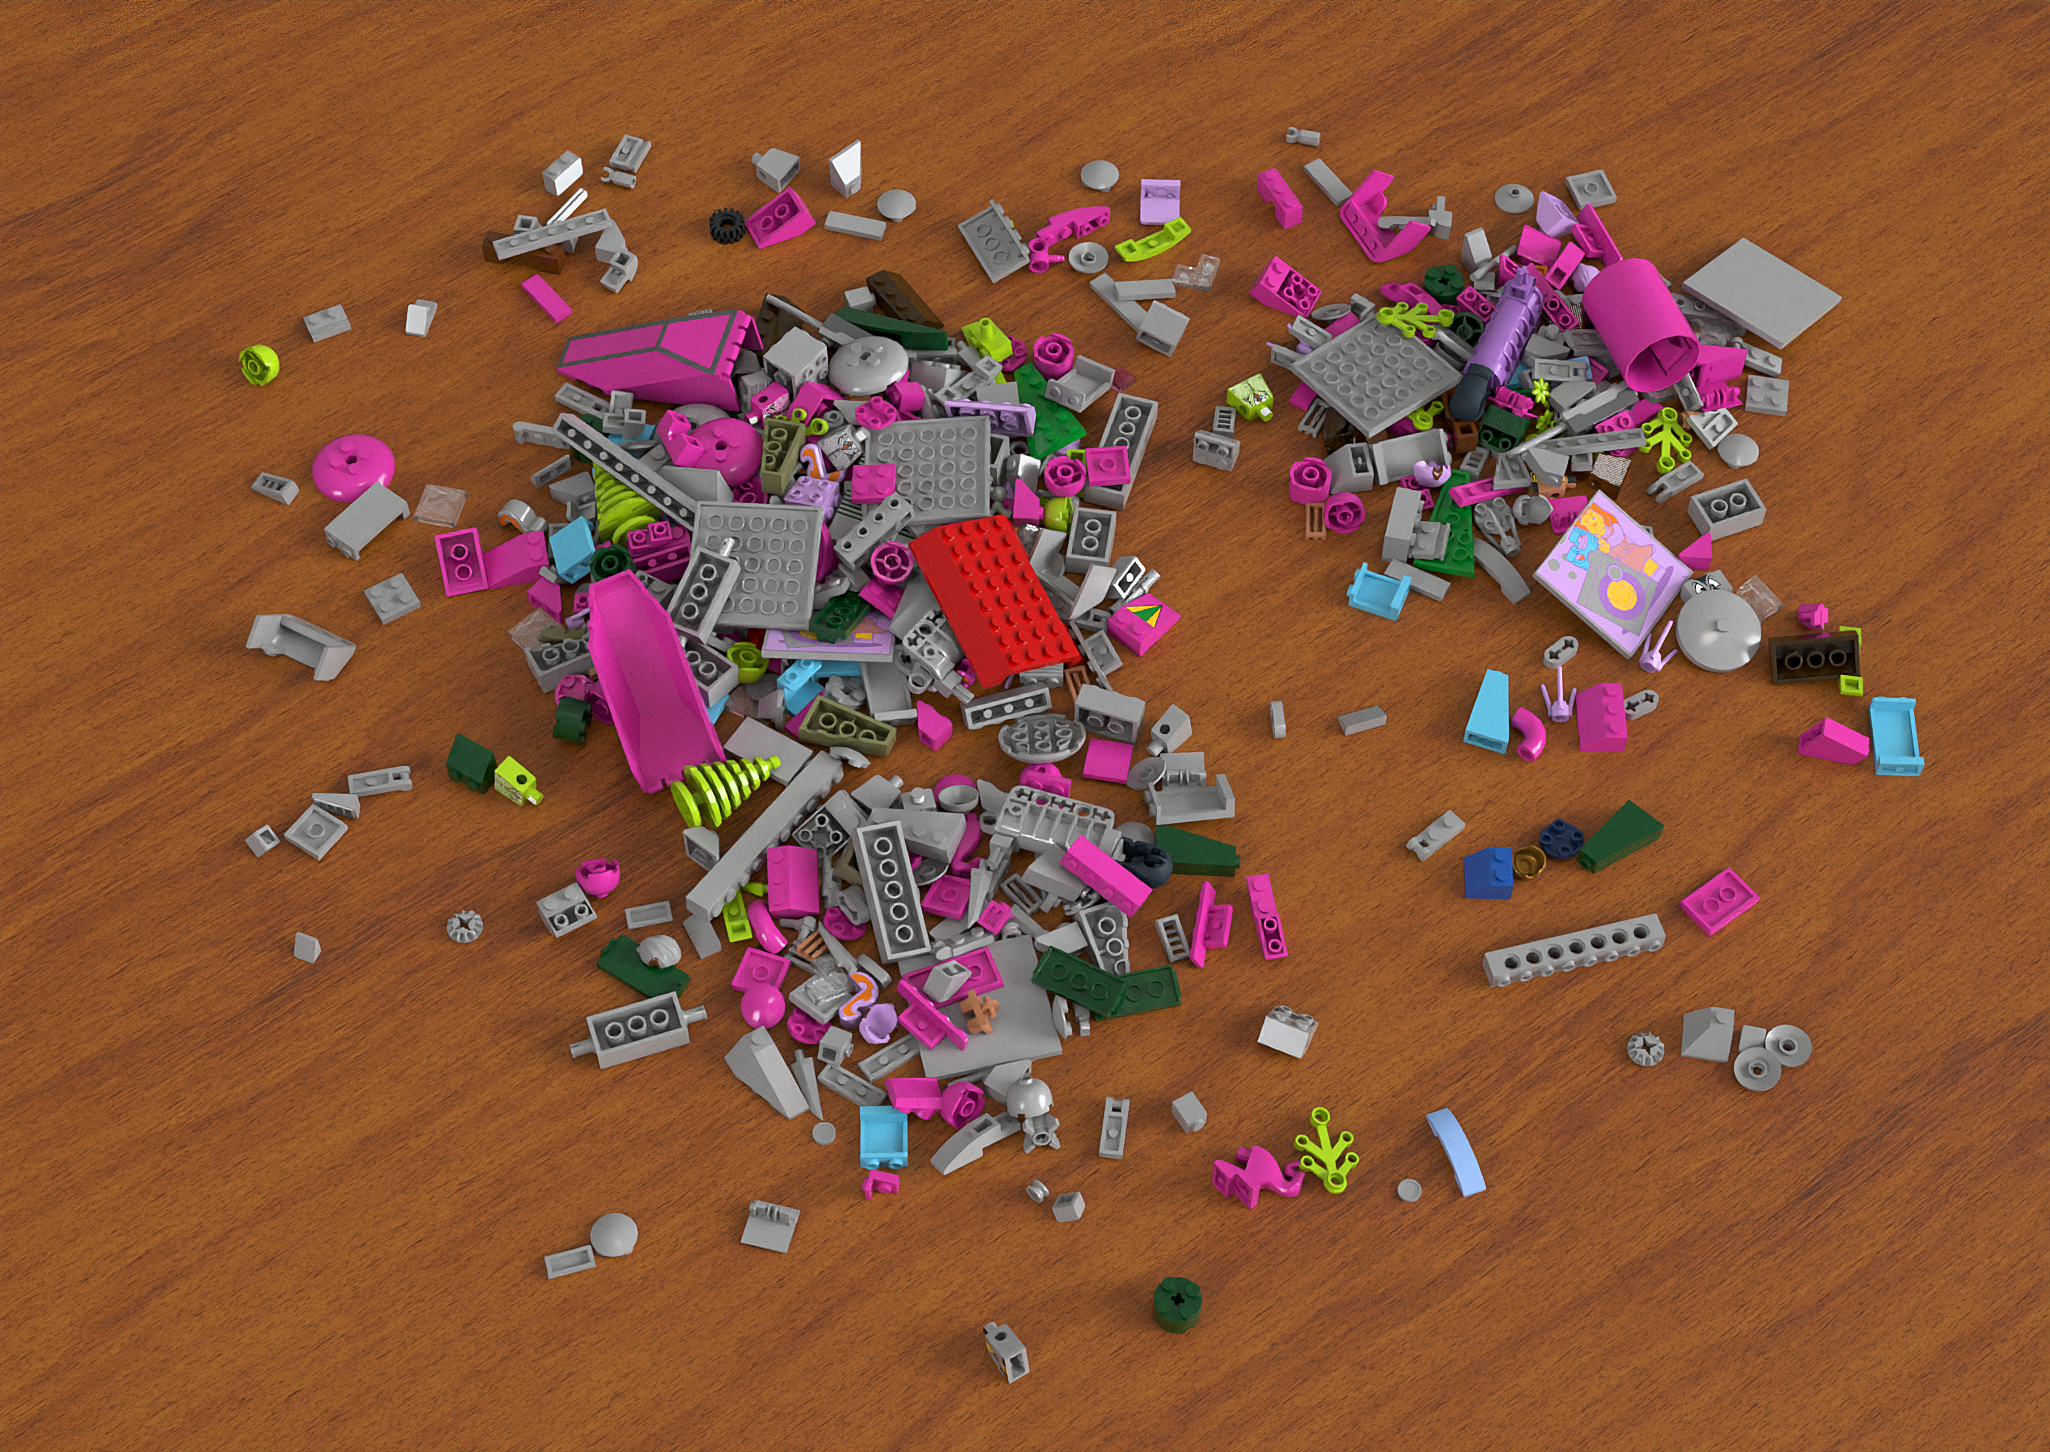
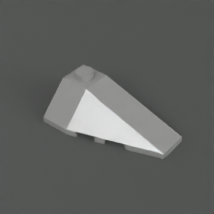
(912, 607)
(1106, 937)
(762, 1068)

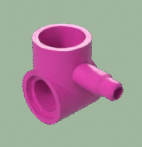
(1039, 256)

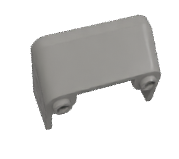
(1064, 595)
(302, 642)

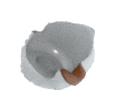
(1531, 509)
(659, 951)

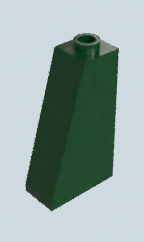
(1619, 837)
(1197, 854)

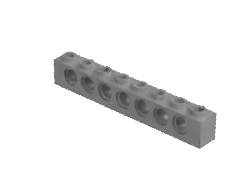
(1582, 942)

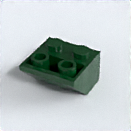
(1502, 429)

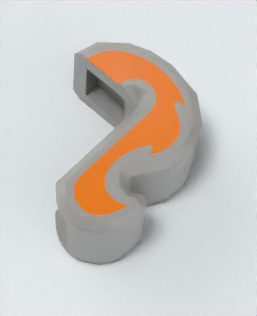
(522, 517)

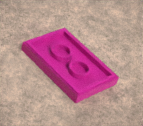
(1719, 901)

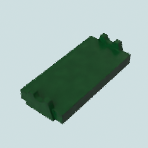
(840, 616)
(624, 963)
(1079, 982)
(1147, 992)

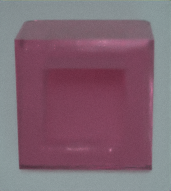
(1122, 379)

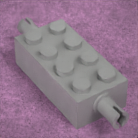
(703, 592)
(638, 1030)

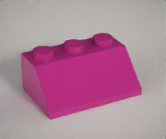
(1601, 718)
(793, 882)

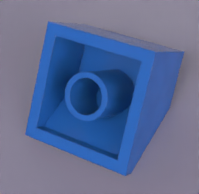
(1489, 874)

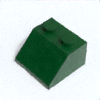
(471, 764)

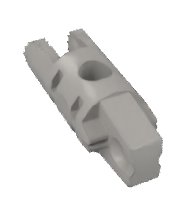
(830, 883)

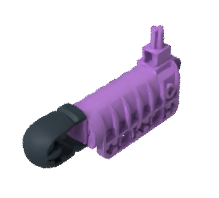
(1499, 346)

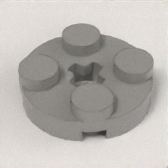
(838, 686)

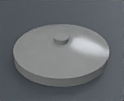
(1718, 631)

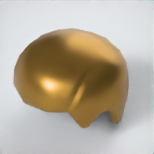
(1528, 862)

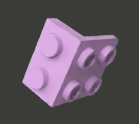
(1159, 201)
(815, 492)

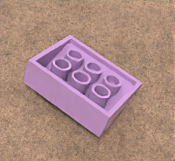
(1005, 417)

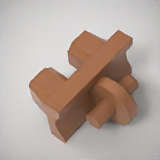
(982, 1010)

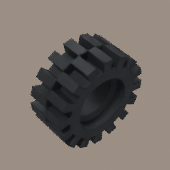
(727, 234)

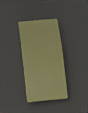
(556, 635)

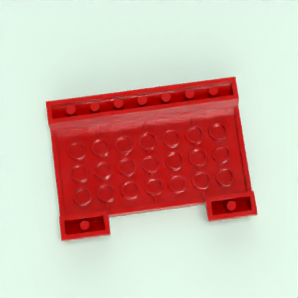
(993, 599)

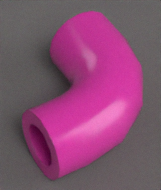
(1534, 734)
(764, 927)

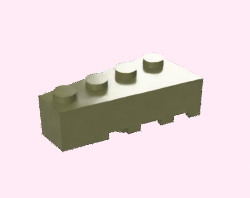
(780, 453)
(841, 726)

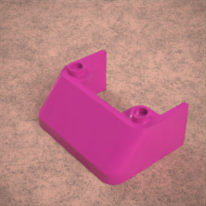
(1362, 215)

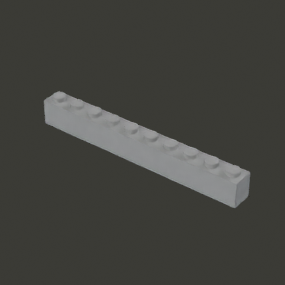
(626, 468)
(767, 832)

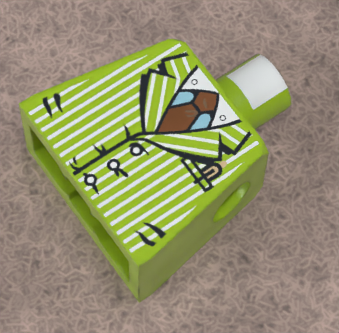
(1252, 398)
(516, 783)

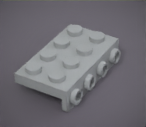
(995, 242)

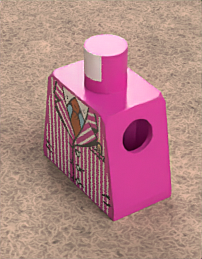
(768, 403)

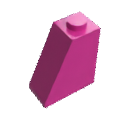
(1833, 742)

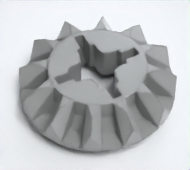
(461, 934)
(1640, 1055)

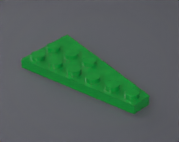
(1054, 423)
(1459, 550)

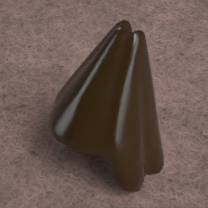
(1337, 431)

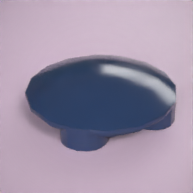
(1561, 840)

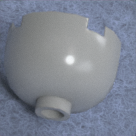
(1028, 1097)

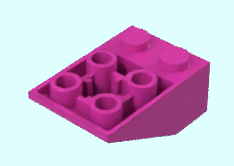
(1285, 289)
(1718, 365)

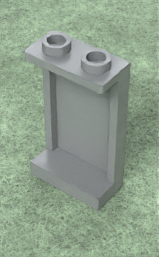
(1081, 385)
(1396, 456)
(365, 520)
(887, 692)
(758, 740)
(1191, 803)

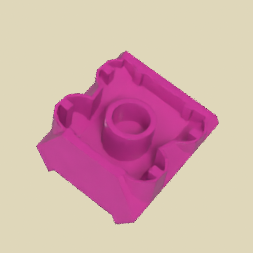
(1537, 248)
(915, 1095)

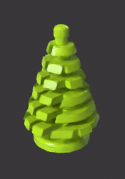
(620, 508)
(717, 789)

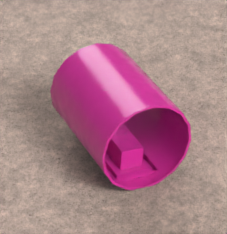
(1640, 320)

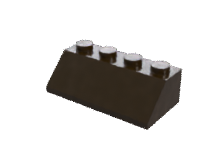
(900, 300)
(773, 324)
(1814, 656)

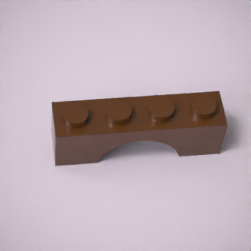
(548, 258)
(1463, 433)

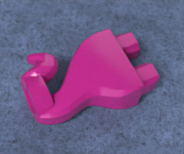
(969, 844)
(1266, 1172)

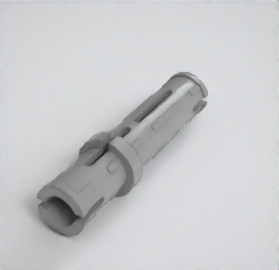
(1141, 588)

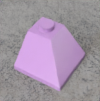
(1554, 216)

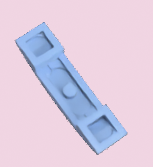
(1458, 1151)

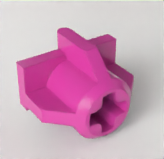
(1813, 615)

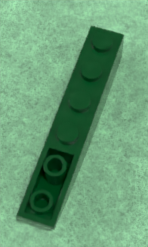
(905, 333)

